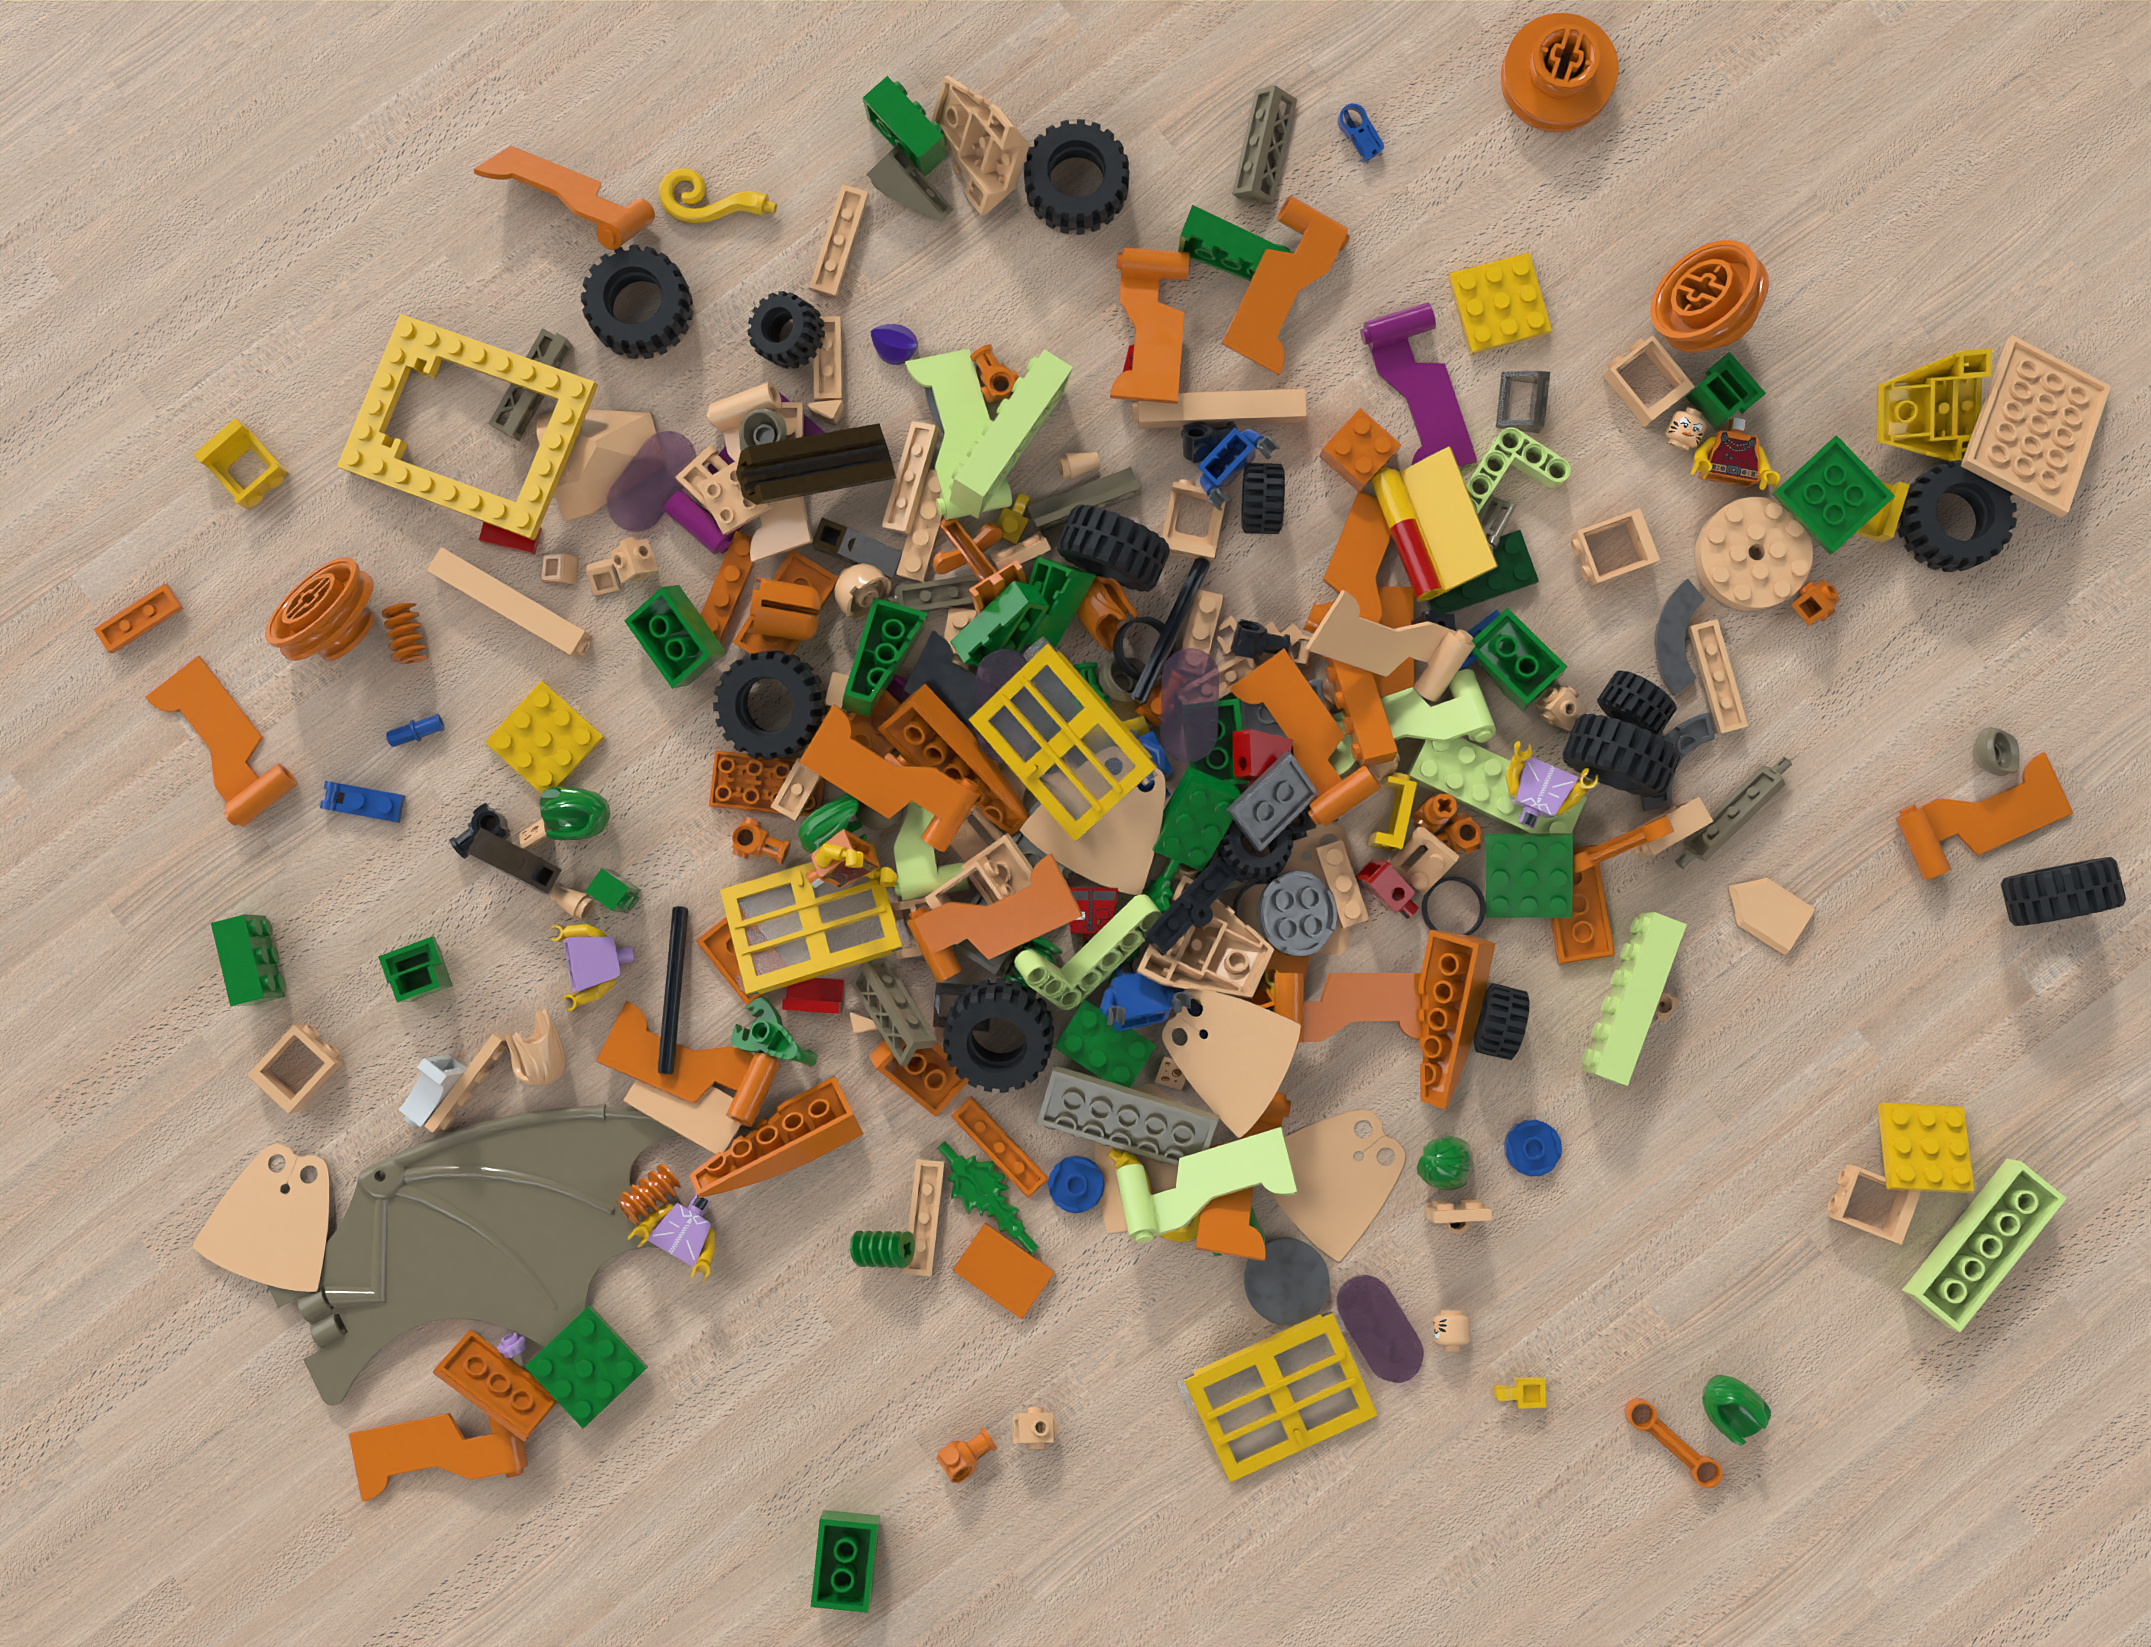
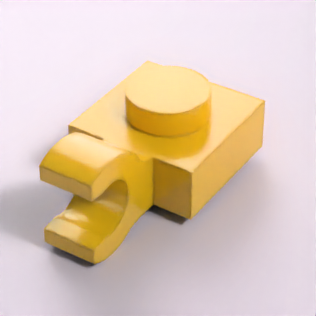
(1012, 522)
(1527, 1392)

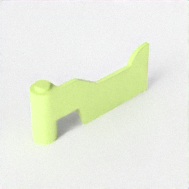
(962, 418)
(1414, 718)
(916, 859)
(1202, 1178)

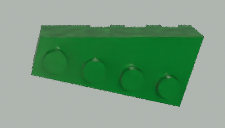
(1223, 244)
(883, 647)

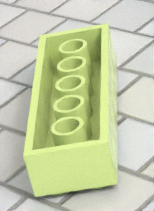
(1010, 433)
(1479, 783)
(1633, 997)
(1984, 1244)

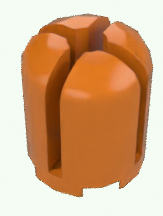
(784, 597)

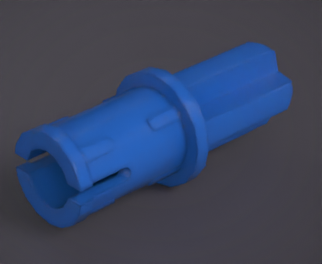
(415, 730)

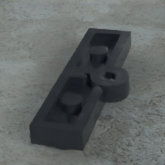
(1190, 907)

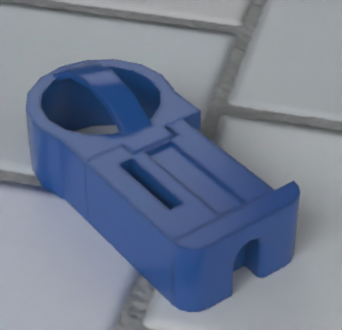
(1363, 137)

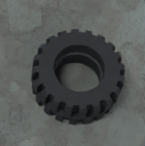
(1076, 142)
(627, 268)
(1927, 538)
(1113, 547)
(734, 711)
(1621, 755)
(2063, 891)
(992, 1068)

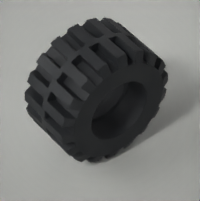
(770, 319)
(1263, 498)
(1637, 702)
(1250, 866)
(1502, 1021)

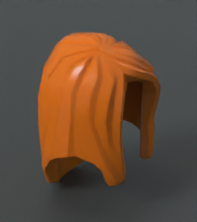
(1104, 609)

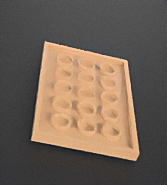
(2036, 426)

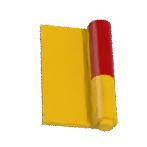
(1434, 524)

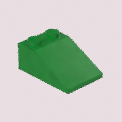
(1516, 659)

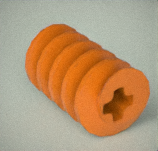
(403, 633)
(647, 1193)

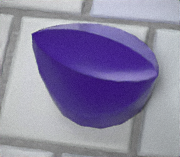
(894, 343)

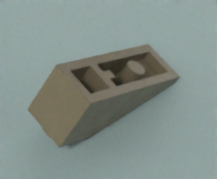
(904, 182)

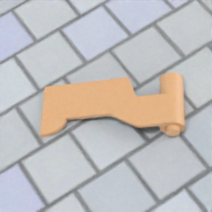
(787, 522)
(1382, 649)

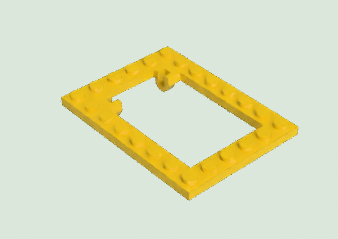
(378, 456)

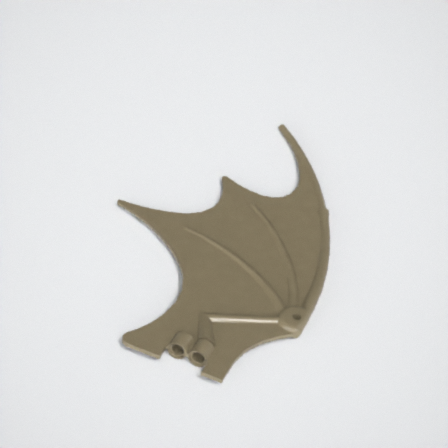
(476, 1227)

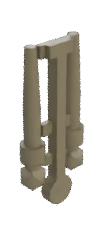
(1500, 504)

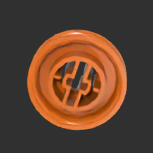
(1532, 85)
(1710, 297)
(324, 613)

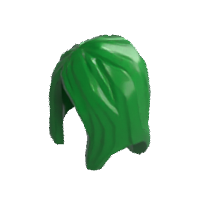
(573, 813)
(828, 821)
(1446, 1163)
(1734, 1408)

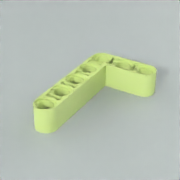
(1516, 457)
(1095, 961)

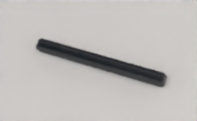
(1170, 631)
(673, 990)

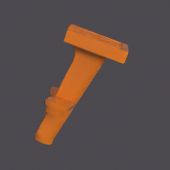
(971, 553)

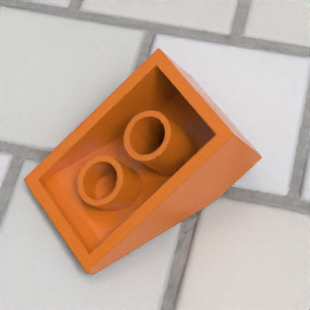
(925, 1078)

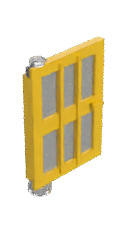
(1063, 741)
(798, 932)
(1279, 1395)

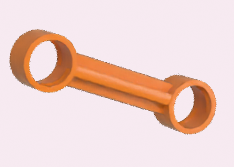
(1625, 842)
(1673, 1443)

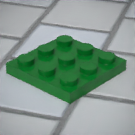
(1833, 495)
(1529, 875)
(586, 1366)

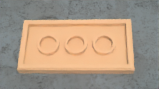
(700, 1122)

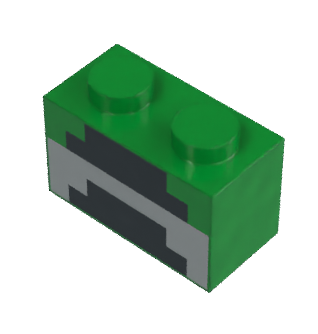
(613, 891)

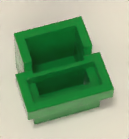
(1725, 391)
(416, 970)

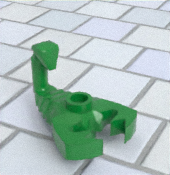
(770, 1035)

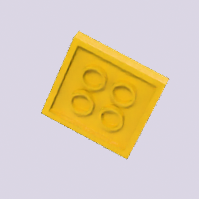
(1499, 303)
(544, 738)
(1925, 1148)

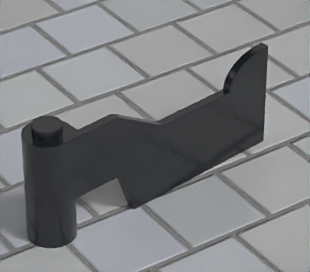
(946, 679)

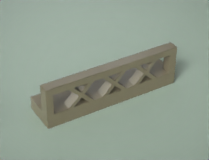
(1261, 140)
(529, 400)
(1098, 493)
(893, 1003)

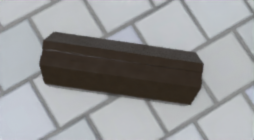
(814, 464)

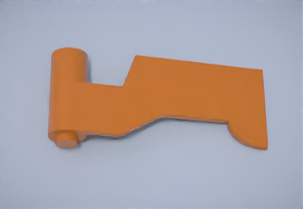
(1313, 733)
(229, 737)
(889, 786)
(1984, 823)
(1225, 1219)

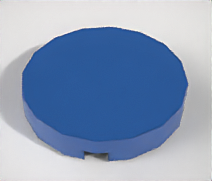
(1532, 1147)
(1076, 1184)

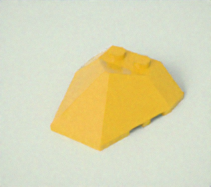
(1934, 405)

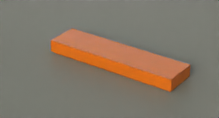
(999, 1147)

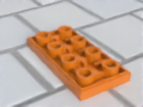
(754, 783)

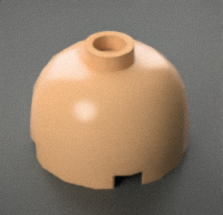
(858, 587)

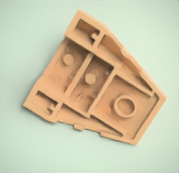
(982, 142)
(598, 457)
(1215, 958)

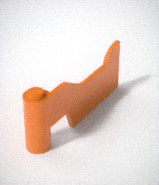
(575, 190)
(1279, 280)
(1156, 325)
(1357, 560)
(997, 926)
(1350, 999)
(636, 1054)
(433, 1443)

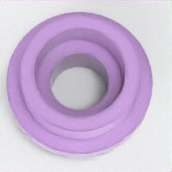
(512, 1345)

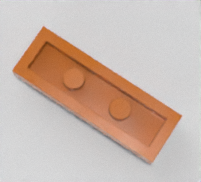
(138, 618)

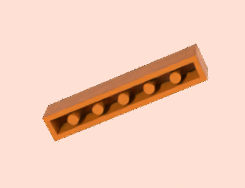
(1362, 711)

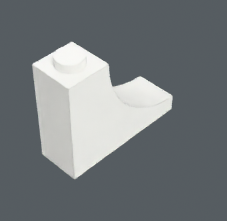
(434, 1083)

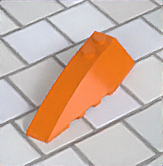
(934, 737)
(1452, 999)
(790, 1138)

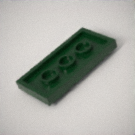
(1513, 573)

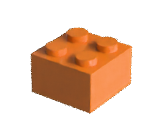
(1359, 450)

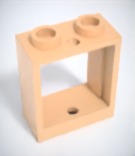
(1666, 366)
(1640, 538)
(1685, 819)
(988, 871)
(278, 1089)
(1899, 1215)

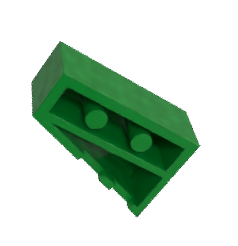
(1063, 590)
(1002, 624)

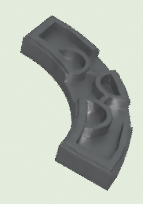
(1671, 637)
(1685, 737)

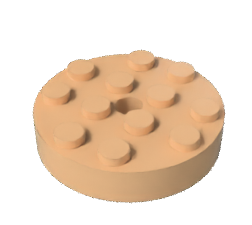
(1725, 562)

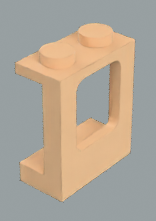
(1189, 545)

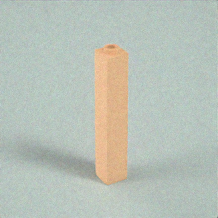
(1221, 407)
(509, 603)

